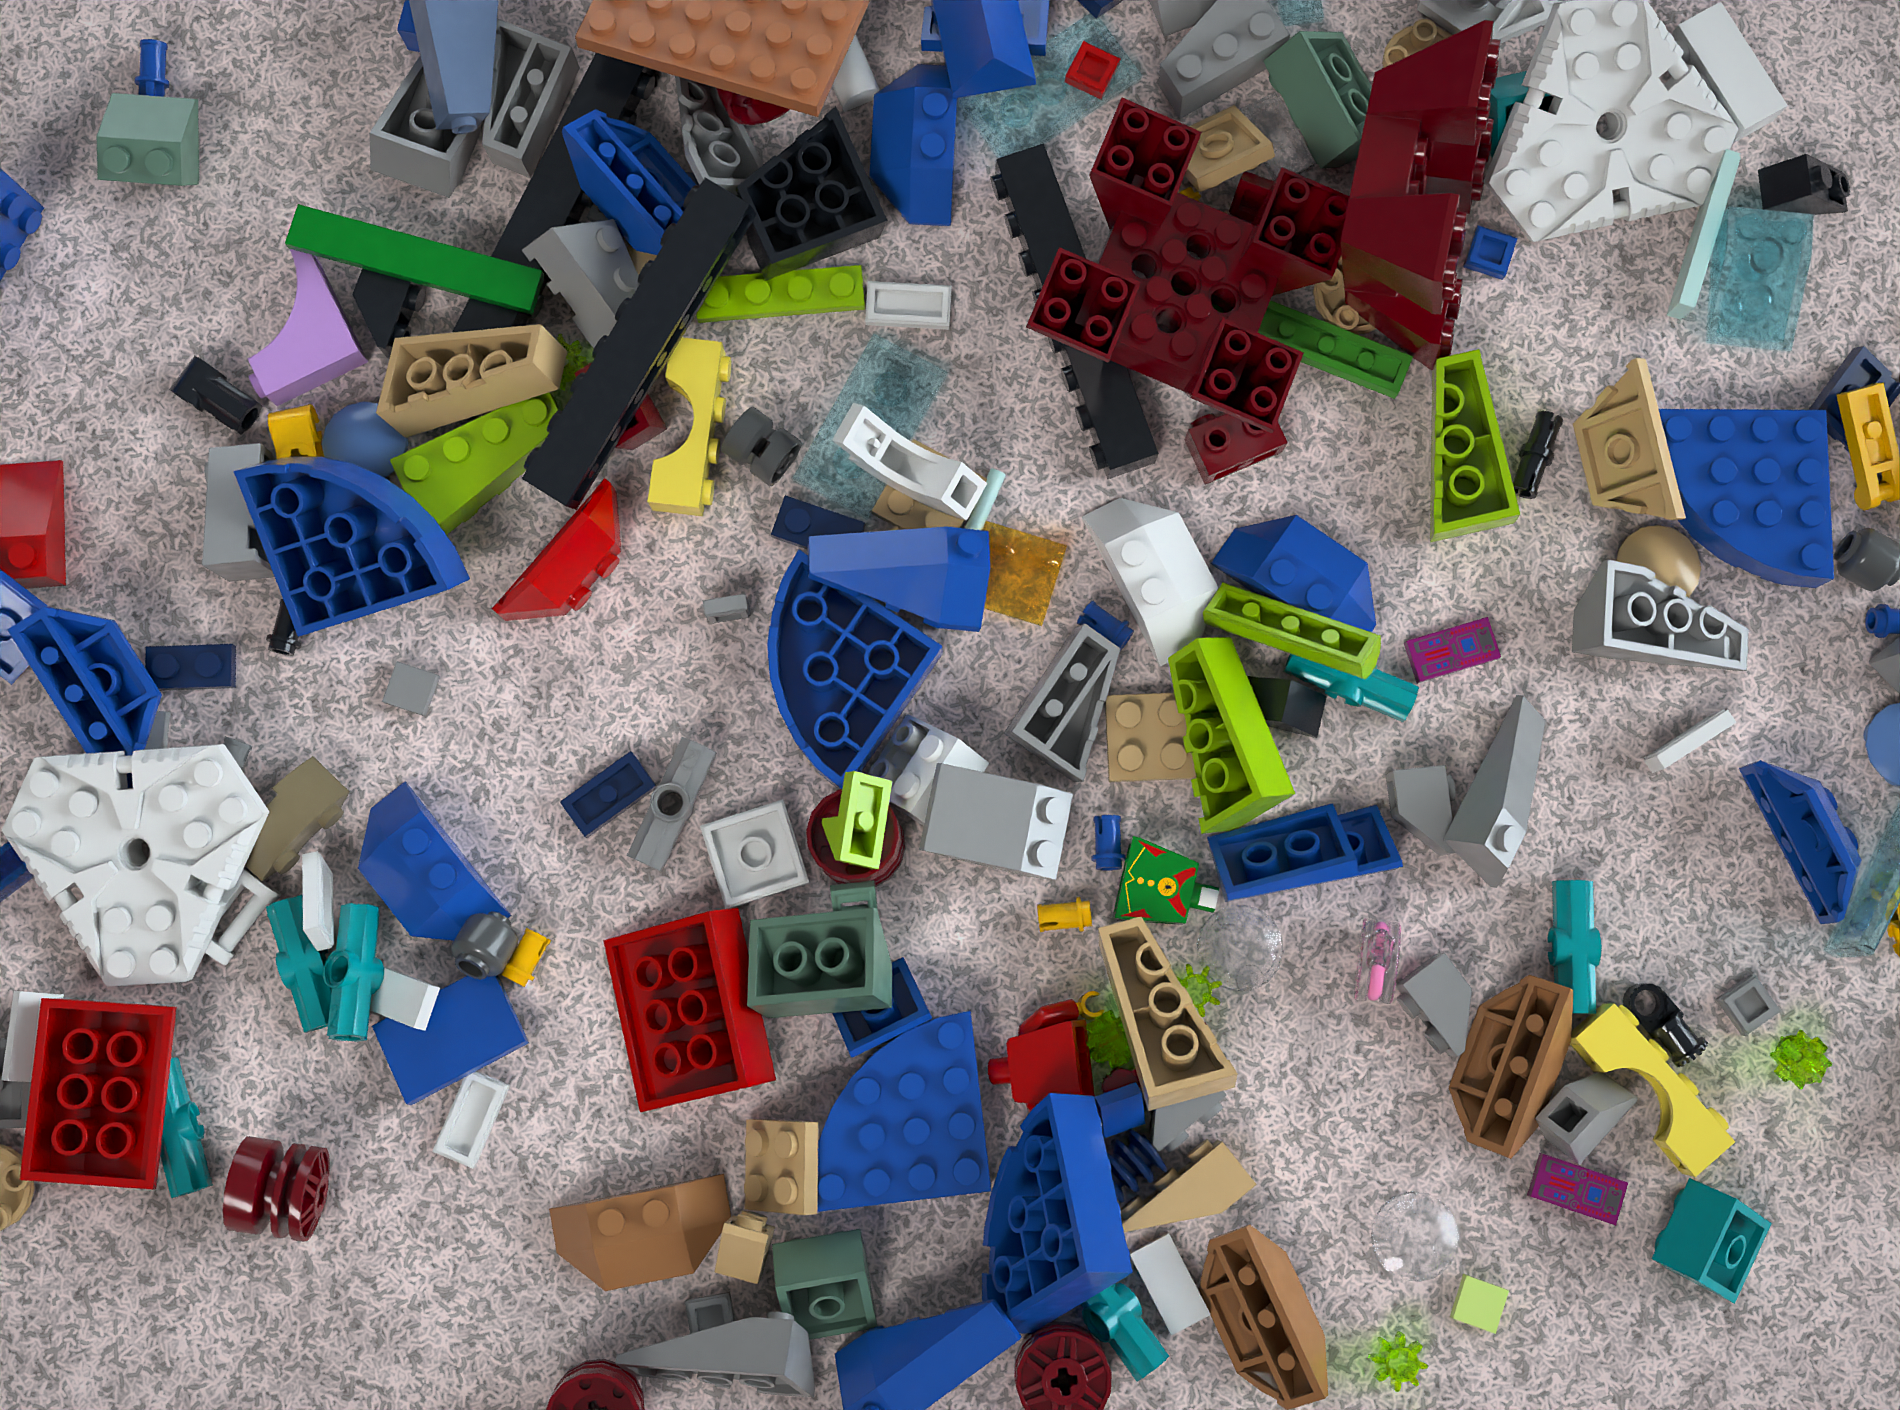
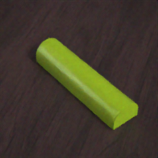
(1293, 630)

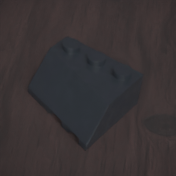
(811, 201)

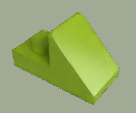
(861, 821)

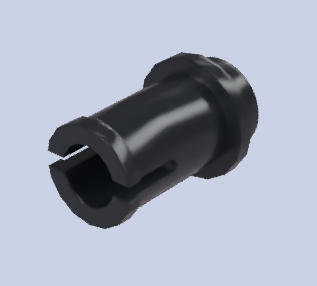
(284, 636)

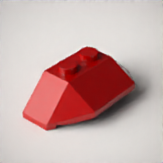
(569, 563)

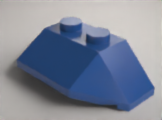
(916, 144)
(627, 177)
(1300, 568)
(90, 677)
(1809, 835)
(421, 869)

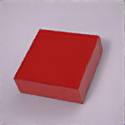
(1092, 70)

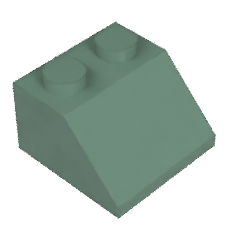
(149, 140)
(825, 1283)

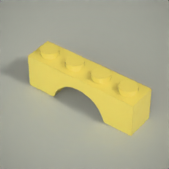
(681, 479)
(1686, 1129)

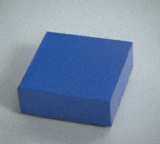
(1490, 252)
(1120, 1109)

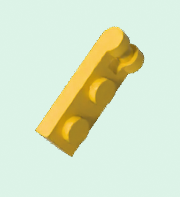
(1871, 444)

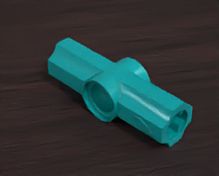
(1378, 692)
(1575, 941)
(300, 963)
(353, 972)
(181, 1139)
(1116, 1319)

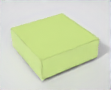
(1479, 1303)

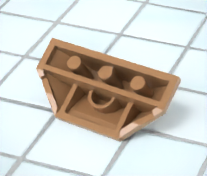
(1512, 1063)
(642, 1232)
(1265, 1317)

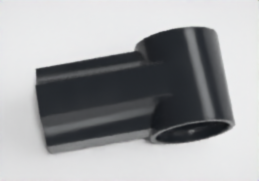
(210, 391)

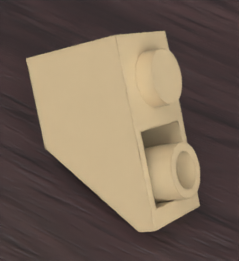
(744, 1246)

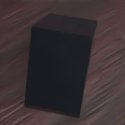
(1289, 705)

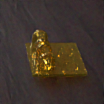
(1021, 573)

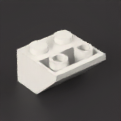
(912, 760)

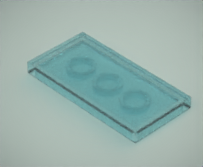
(1039, 112)
(895, 389)
(1872, 899)

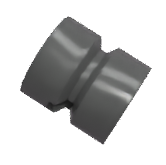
(748, 439)

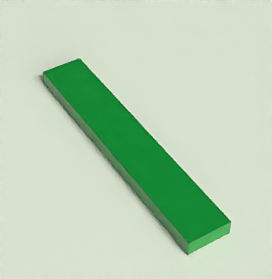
(415, 259)

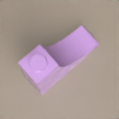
(313, 343)

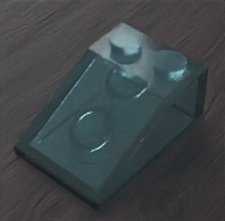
(1758, 278)

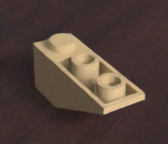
(1198, 1190)

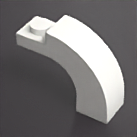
(907, 467)

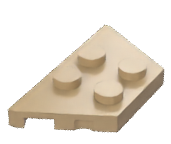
(1628, 450)

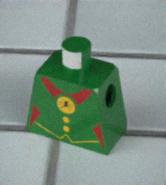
(1160, 886)

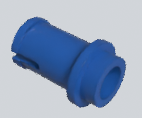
(1883, 620)
(1106, 625)
(1108, 843)

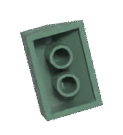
(1323, 93)
(819, 964)

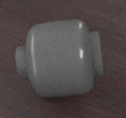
(1868, 559)
(484, 945)

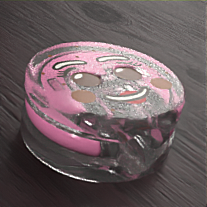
(1377, 961)

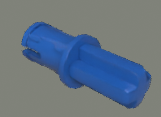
(152, 68)

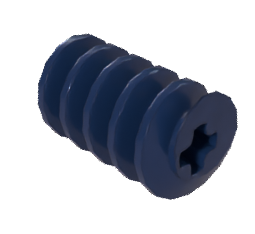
(1131, 1161)

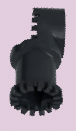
(1666, 1024)

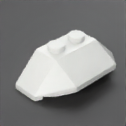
(1155, 571)

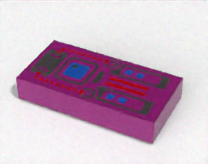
(1452, 650)
(1577, 1189)

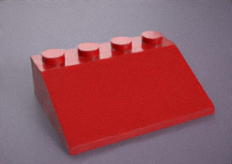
(33, 523)
(687, 1009)
(98, 1093)

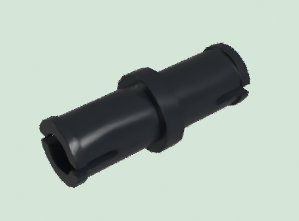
(1536, 454)

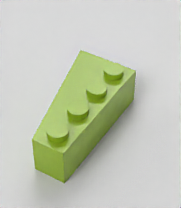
(1468, 458)
(475, 461)
(1227, 735)

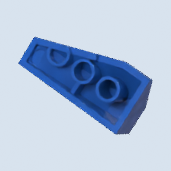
(919, 570)
(921, 1358)

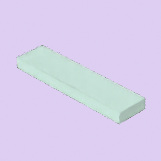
(1703, 237)

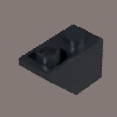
(1803, 187)
(387, 306)

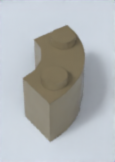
(305, 803)

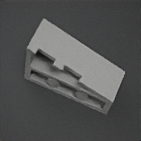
(1220, 53)
(589, 270)
(230, 536)

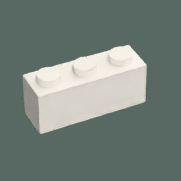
(1729, 69)

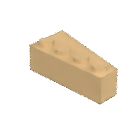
(466, 374)
(1165, 1033)

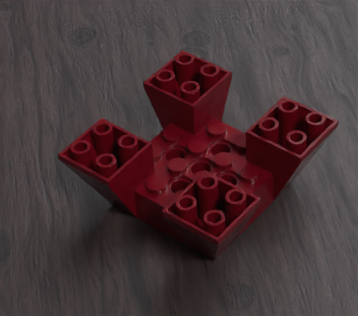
(1415, 186)
(1240, 267)

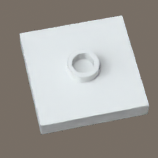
(754, 854)

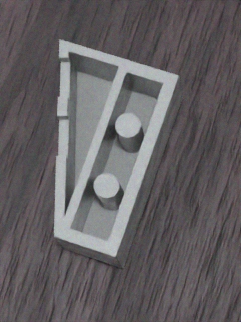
(526, 96)
(1066, 704)

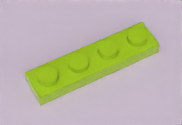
(785, 295)

